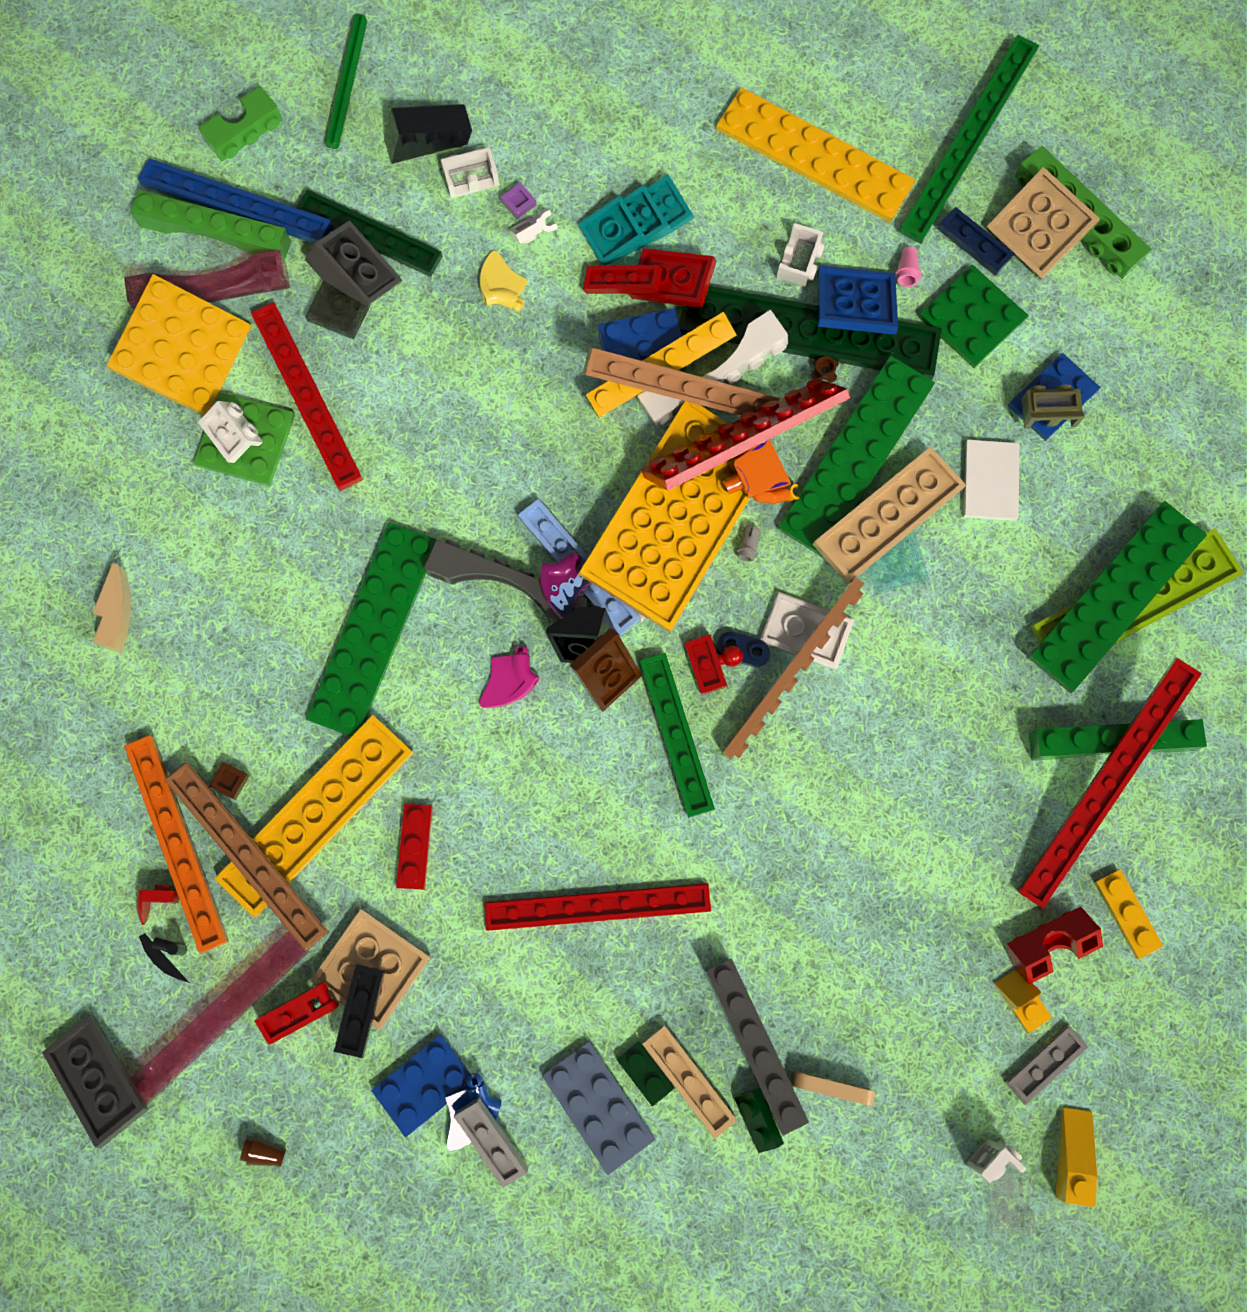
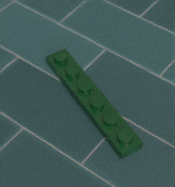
(383, 238)

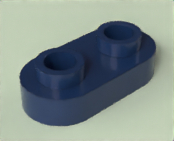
(746, 645)

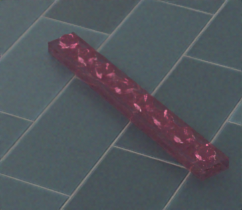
(218, 1017)

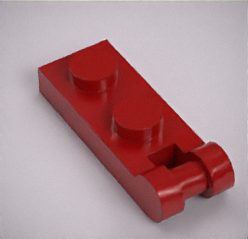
(295, 1013)

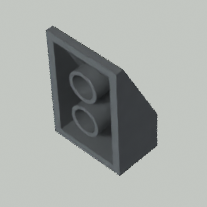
(352, 265)

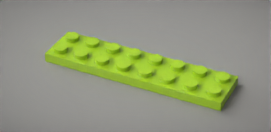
(1202, 572)

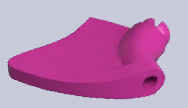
(509, 679)

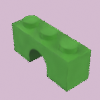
(228, 138)

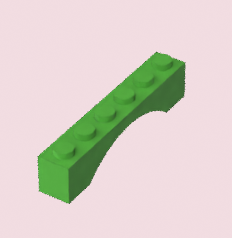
(174, 216)

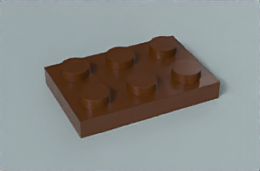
(606, 669)

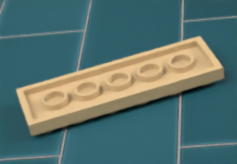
(889, 515)

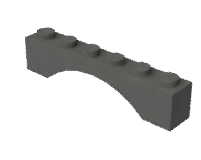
(456, 565)
(756, 1047)

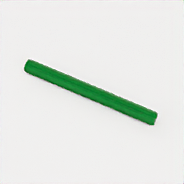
(346, 81)

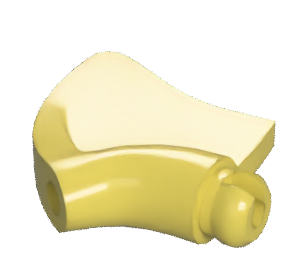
(501, 284)

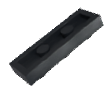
(359, 1011)

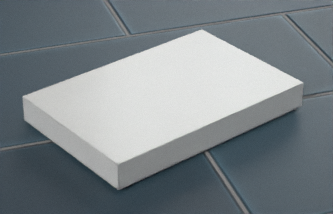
(991, 480)
(794, 622)

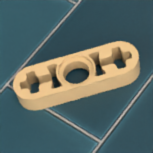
(833, 1089)

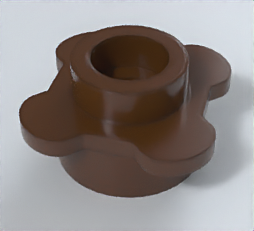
(825, 362)

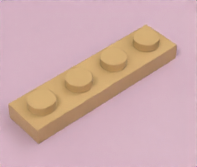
(689, 1082)

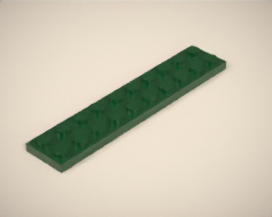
(913, 343)

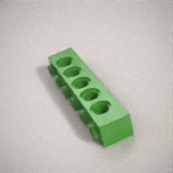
(1113, 230)

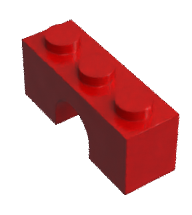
(1071, 931)

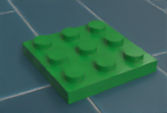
(973, 316)

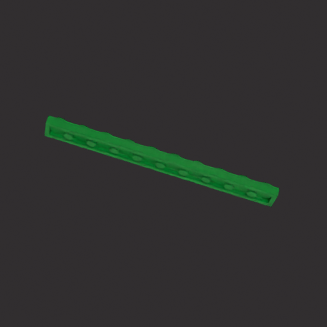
(969, 139)

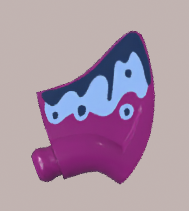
(562, 584)

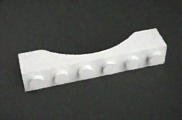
(761, 339)

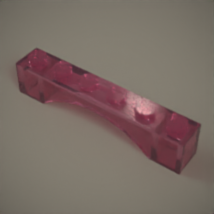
(253, 276)

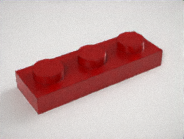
(622, 279)
(414, 847)

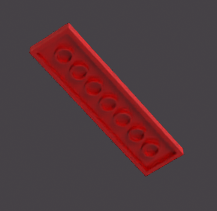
(744, 434)

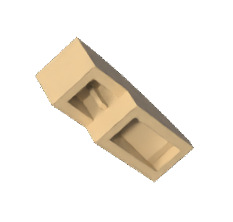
(114, 610)

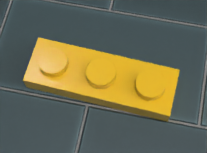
(1128, 914)

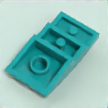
(636, 220)

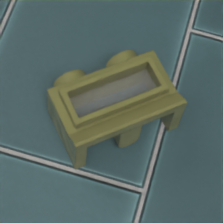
(1052, 405)

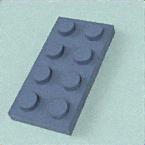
(598, 1108)

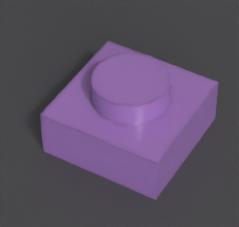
(518, 200)

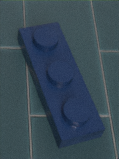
(975, 241)

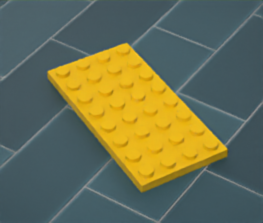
(665, 538)

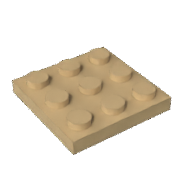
(1043, 223)
(375, 946)

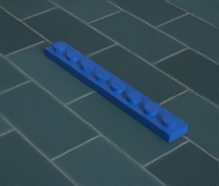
(233, 200)

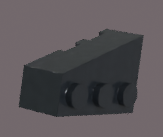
(426, 130)

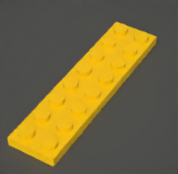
(815, 154)
(322, 808)

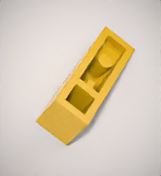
(1077, 1159)

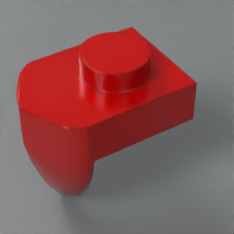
(159, 894)

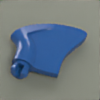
(475, 1088)

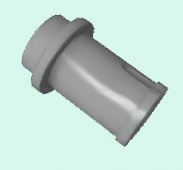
(747, 551)

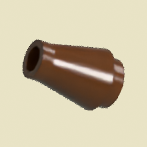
(261, 1152)

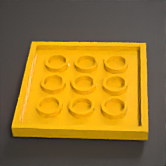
(178, 345)

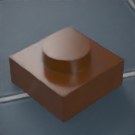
(229, 780)

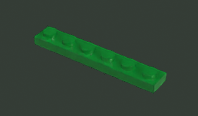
(677, 735)

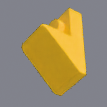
(1023, 1001)

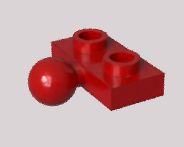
(708, 664)

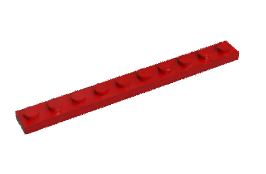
(1109, 782)

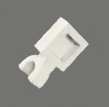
(529, 228)

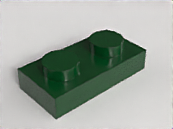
(645, 1073)
(759, 1120)

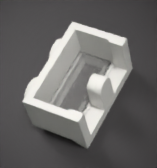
(470, 172)
(800, 255)

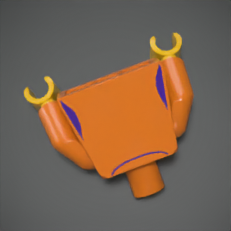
(761, 476)

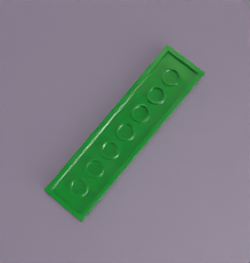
(857, 452)
(1117, 596)
(372, 631)

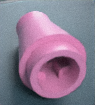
(908, 269)

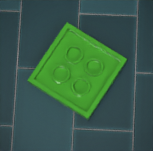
(257, 462)

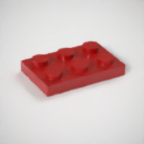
(683, 277)

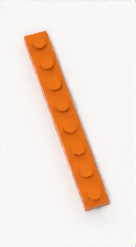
(176, 845)

